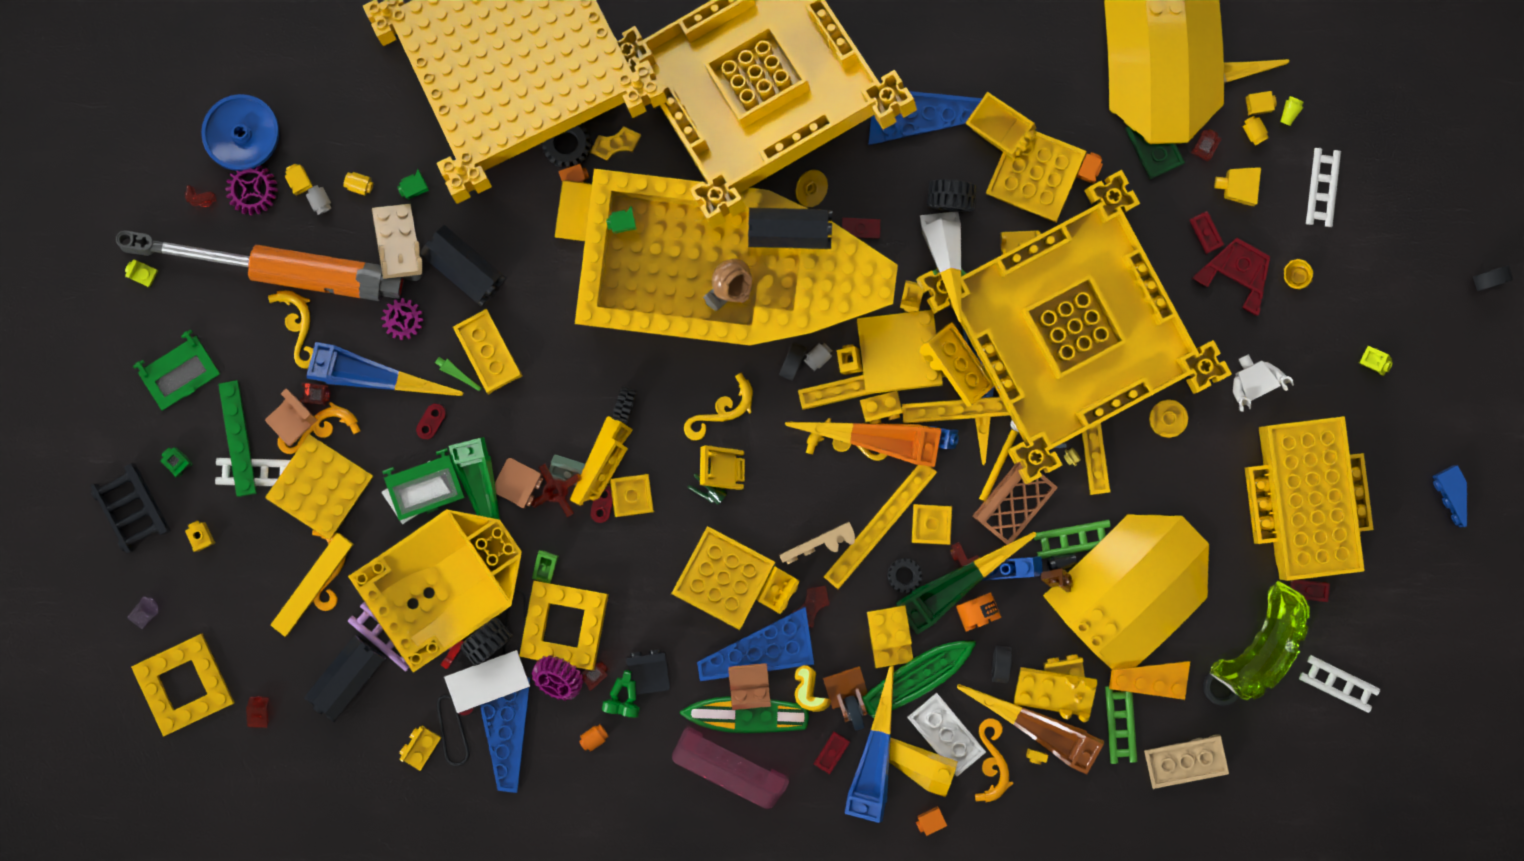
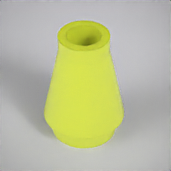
(1291, 110)

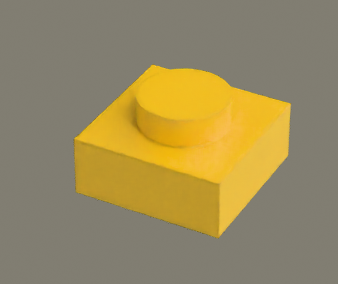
(1036, 756)

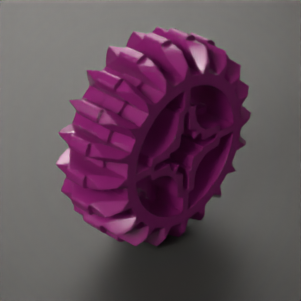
(257, 182)
(557, 677)

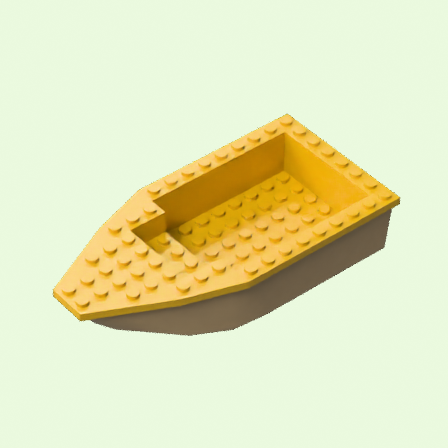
(662, 270)

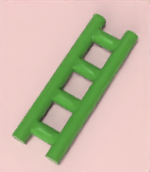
(1063, 532)
(1113, 733)

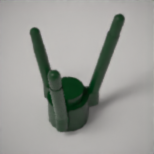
(716, 493)

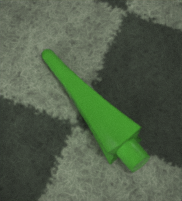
(449, 368)

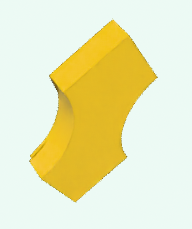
(623, 141)

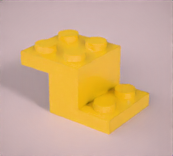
(890, 636)

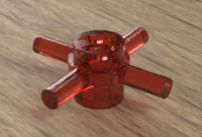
(562, 487)

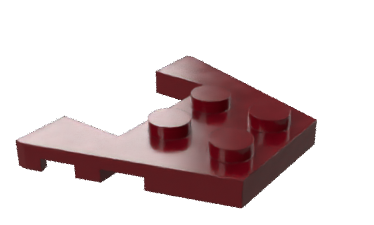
(1244, 266)

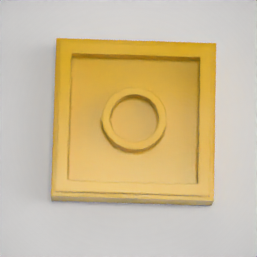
(631, 495)
(931, 524)

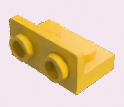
(881, 407)
(1071, 666)
(420, 747)

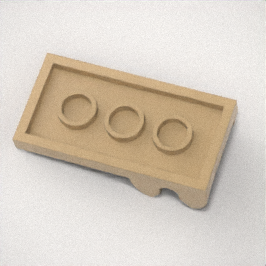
(397, 241)
(830, 538)
(1187, 761)

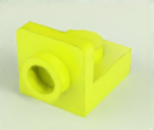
(141, 272)
(1376, 360)

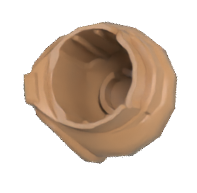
(732, 280)

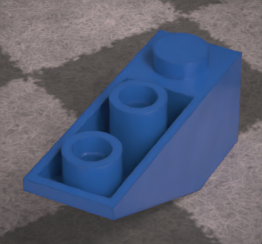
(1454, 490)
(1017, 568)

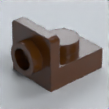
(1057, 578)

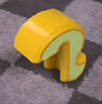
(805, 690)

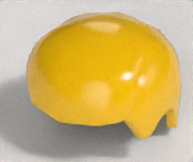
(1298, 274)

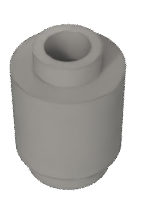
(318, 200)
(818, 356)

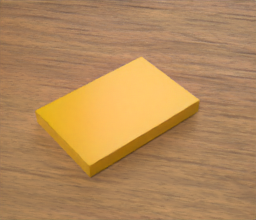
(573, 210)

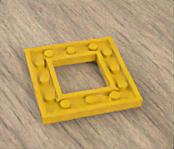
(594, 605)
(157, 698)

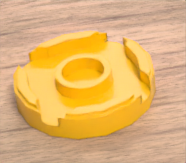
(1168, 418)

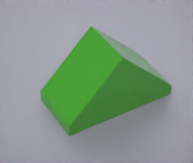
(545, 566)

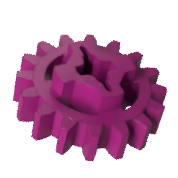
(414, 315)

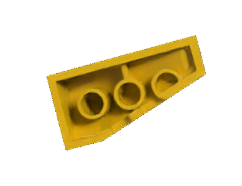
(922, 766)

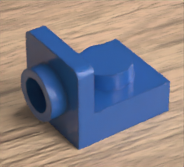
(948, 438)

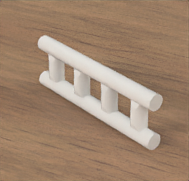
(1332, 179)
(263, 463)
(1345, 694)

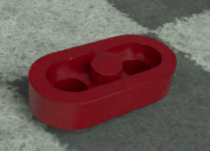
(431, 421)
(604, 504)

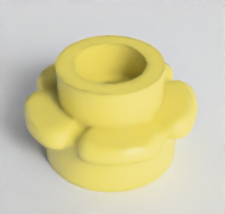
(1071, 456)

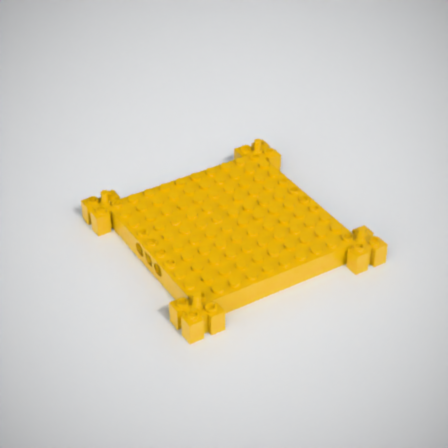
(511, 74)
(760, 89)
(1075, 327)

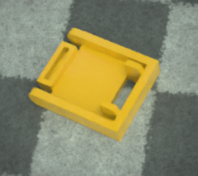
(724, 468)

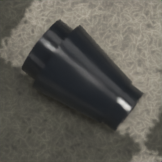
(1061, 561)

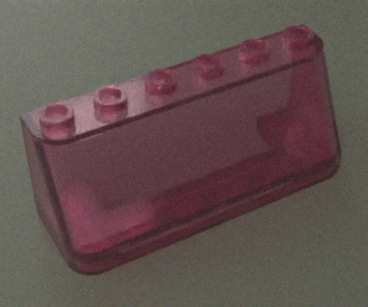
(728, 769)

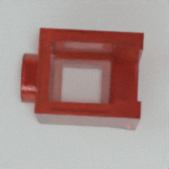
(1206, 144)
(315, 394)
(594, 677)

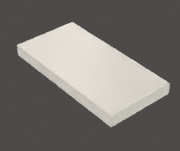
(487, 681)
(946, 733)

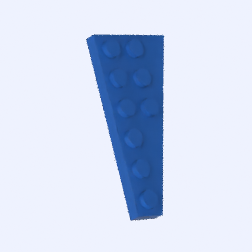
(932, 114)
(778, 645)
(505, 729)

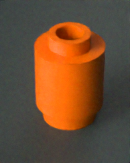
(593, 738)

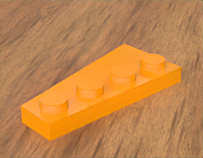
(1157, 680)

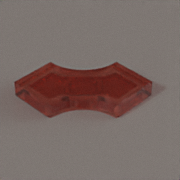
(815, 600)

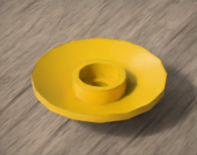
(816, 191)

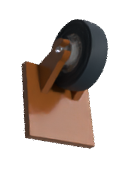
(847, 688)

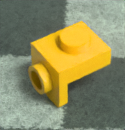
(911, 297)

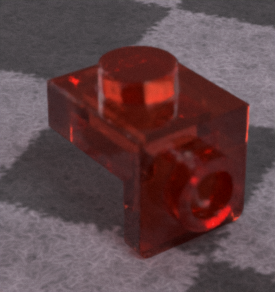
(203, 199)
(958, 554)
(257, 712)

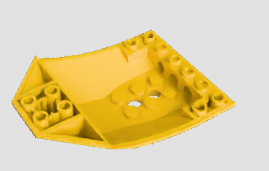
(466, 563)

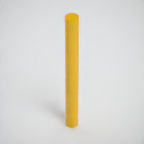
(998, 465)

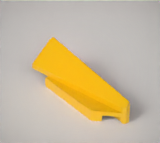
(602, 461)

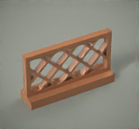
(999, 495)

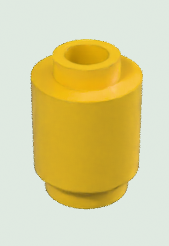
(1255, 130)
(358, 183)

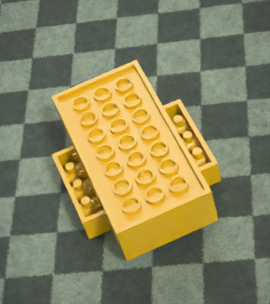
(1310, 499)

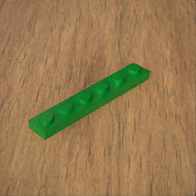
(237, 438)

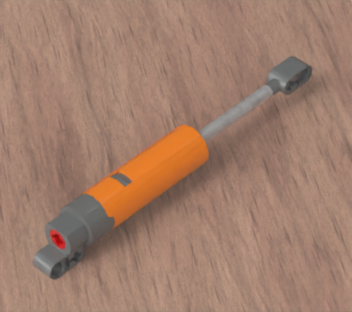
(286, 267)

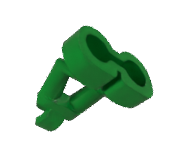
(626, 708)

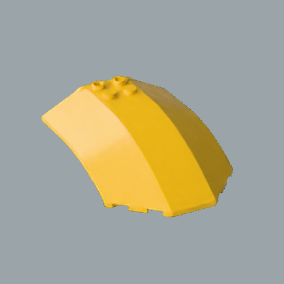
(1165, 65)
(1135, 587)

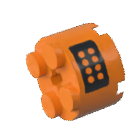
(978, 611)

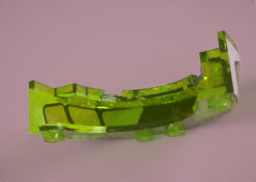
(1273, 648)

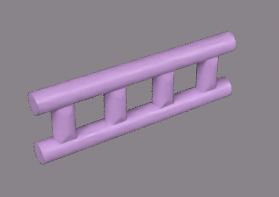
(372, 636)

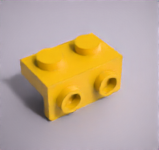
(777, 590)

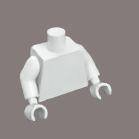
(1256, 381)

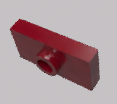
(862, 227)
(1206, 232)
(1311, 589)
(831, 752)

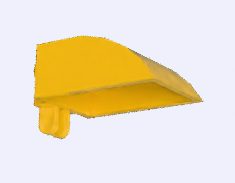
(1002, 126)

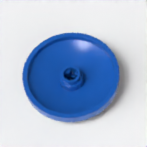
(228, 121)

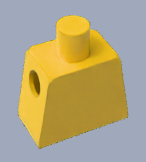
(1240, 185)

